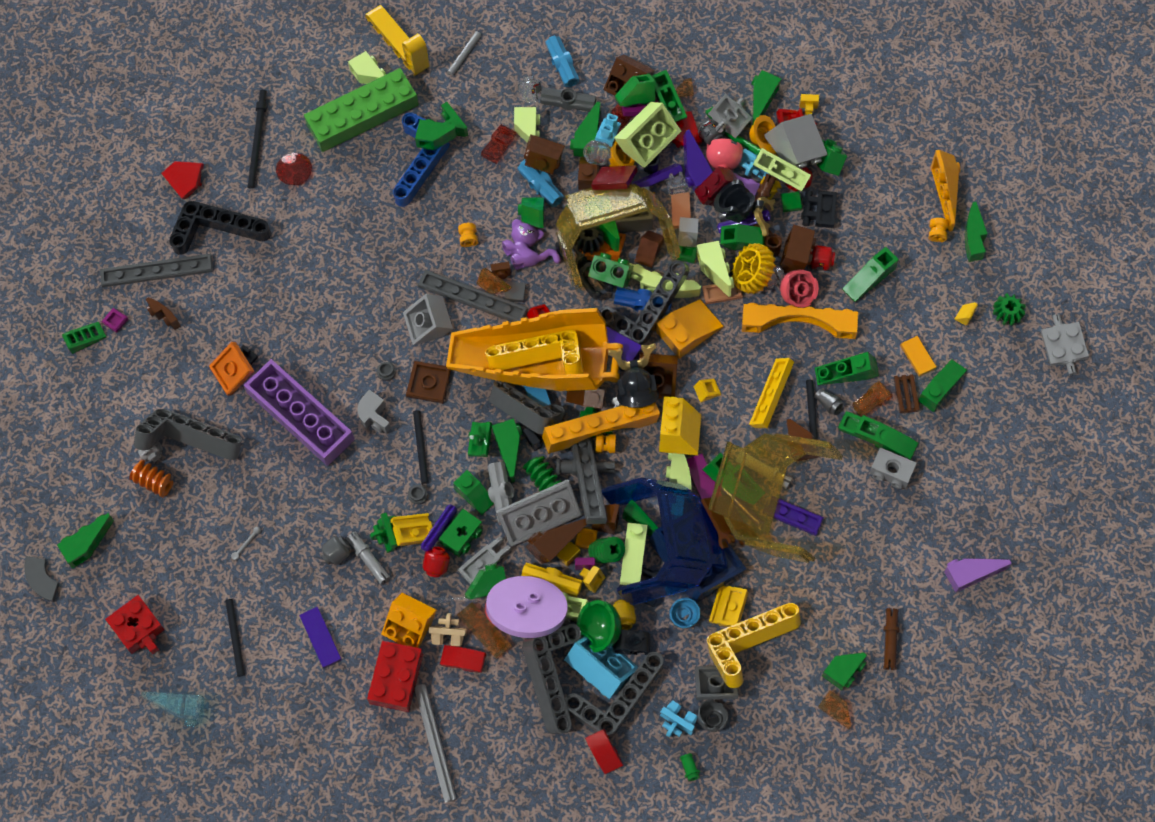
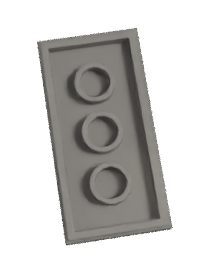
(539, 512)

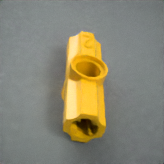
(565, 583)

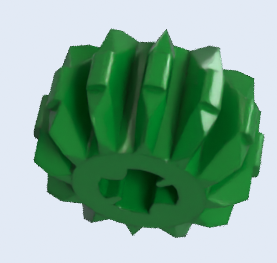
(1006, 315)

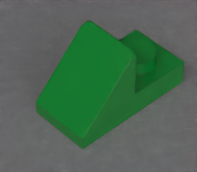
(451, 116)

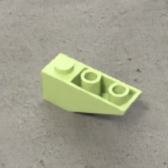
(712, 264)

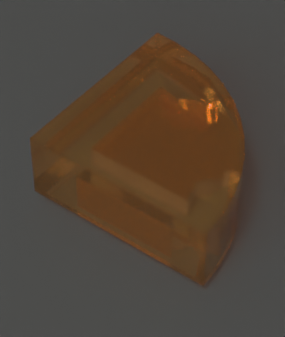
(685, 88)

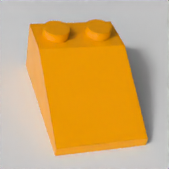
(687, 327)

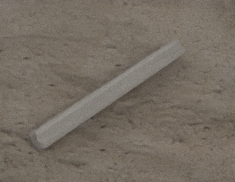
(435, 743)

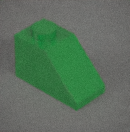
(532, 211)
(473, 492)
(485, 581)

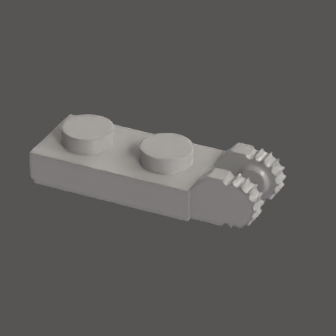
(483, 557)

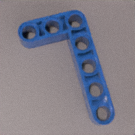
(422, 160)

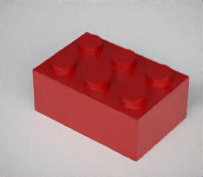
(395, 676)

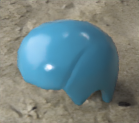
(682, 608)

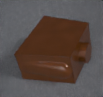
(543, 154)

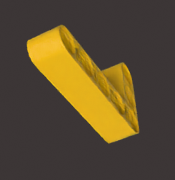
(411, 50)
(538, 349)
(746, 634)

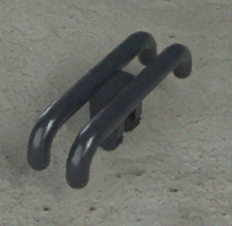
(583, 268)

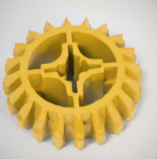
(753, 268)

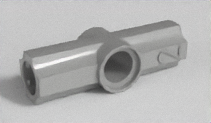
(501, 490)

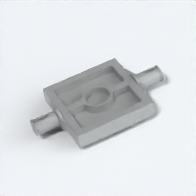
(730, 115)
(1064, 344)

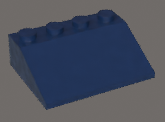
(716, 575)

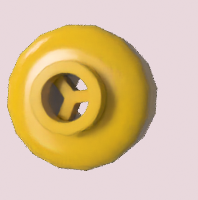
(626, 613)

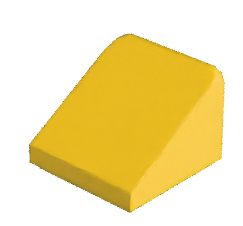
(966, 313)
(706, 389)
(569, 553)

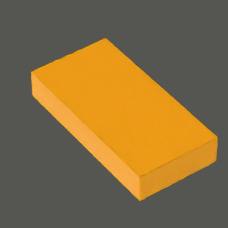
(918, 356)

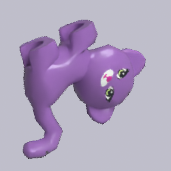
(525, 236)

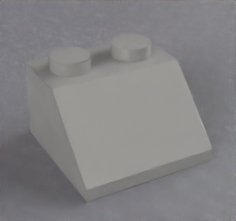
(427, 319)

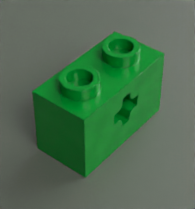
(461, 544)

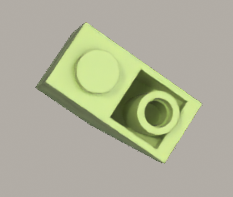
(365, 68)
(526, 122)

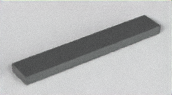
(156, 270)
(472, 297)
(589, 482)

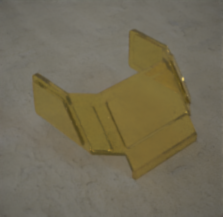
(597, 207)
(751, 486)

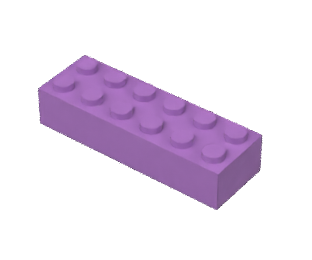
(299, 412)

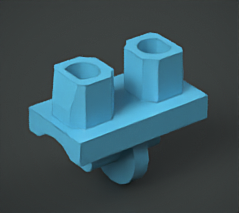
(608, 129)
(747, 163)
(670, 714)

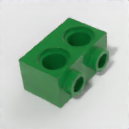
(610, 274)

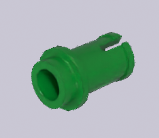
(689, 767)

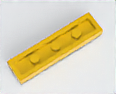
(771, 393)

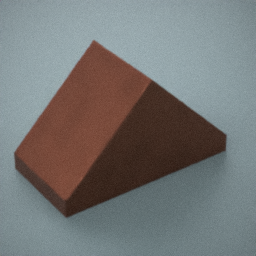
(649, 248)

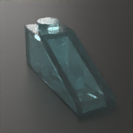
(180, 706)

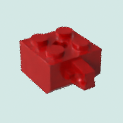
(144, 633)

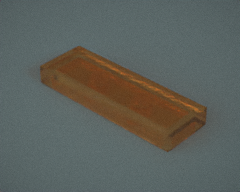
(484, 630)

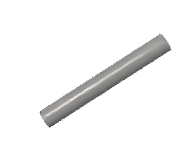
(464, 53)

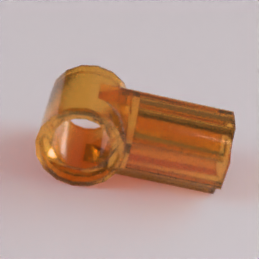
(874, 397)

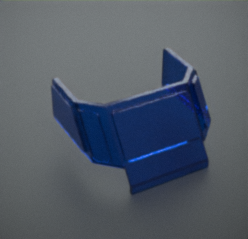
(688, 537)

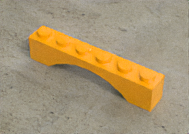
(838, 322)
(570, 432)

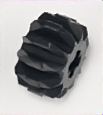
(590, 240)

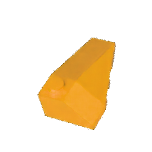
(946, 177)

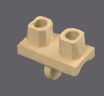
(438, 632)

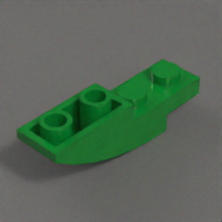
(878, 434)

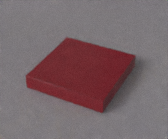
(614, 177)

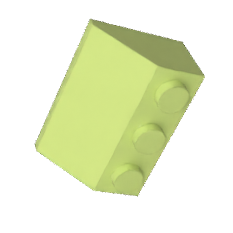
(648, 133)

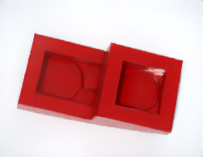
(463, 658)
(603, 751)

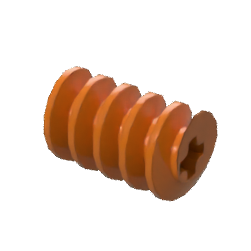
(151, 479)

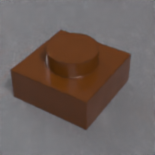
(501, 269)

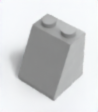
(797, 141)

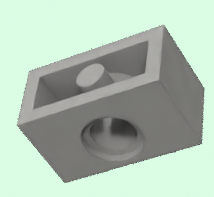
(888, 459)

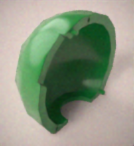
(600, 624)

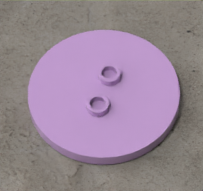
(526, 607)

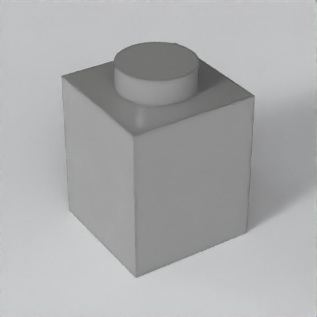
(688, 232)

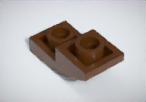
(162, 312)

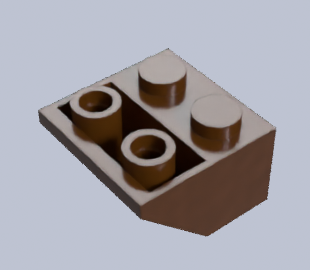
(622, 71)

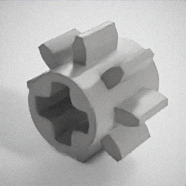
(151, 454)

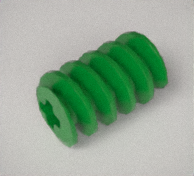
(539, 473)
(607, 550)

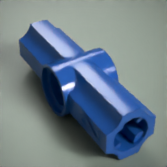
(636, 299)

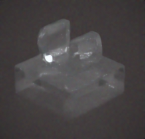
(676, 184)

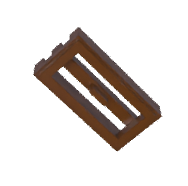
(904, 378)

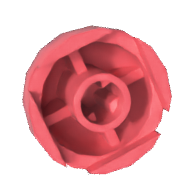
(724, 154)
(799, 288)

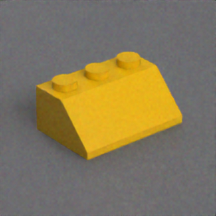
(679, 427)

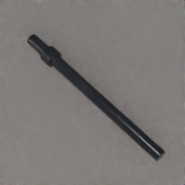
(261, 107)

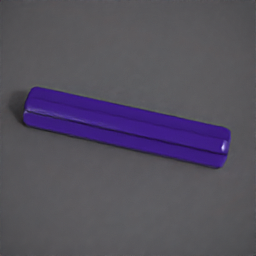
(749, 221)
(439, 528)

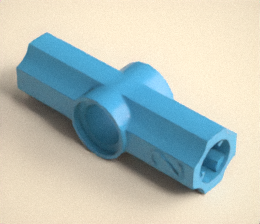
(562, 61)
(542, 184)

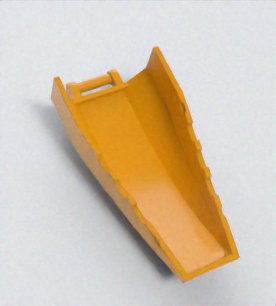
(468, 350)

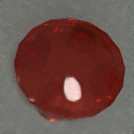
(294, 169)

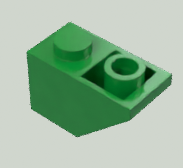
(637, 90)
(434, 134)
(834, 160)
(737, 236)
(842, 669)

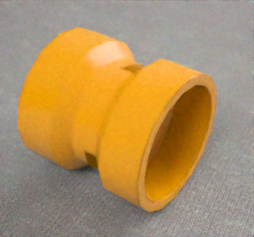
(938, 230)
(468, 236)
(610, 443)

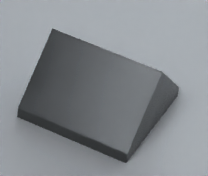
(711, 686)

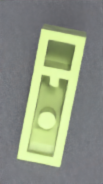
(781, 169)
(634, 553)

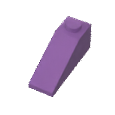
(971, 571)

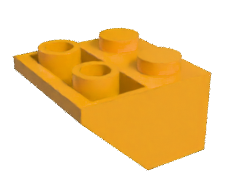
(408, 621)

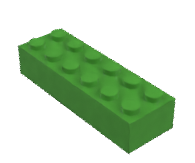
(361, 109)

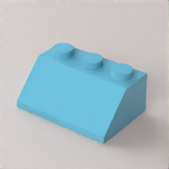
(602, 669)

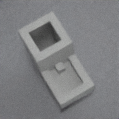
(369, 410)

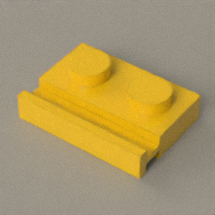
(411, 528)
(728, 606)

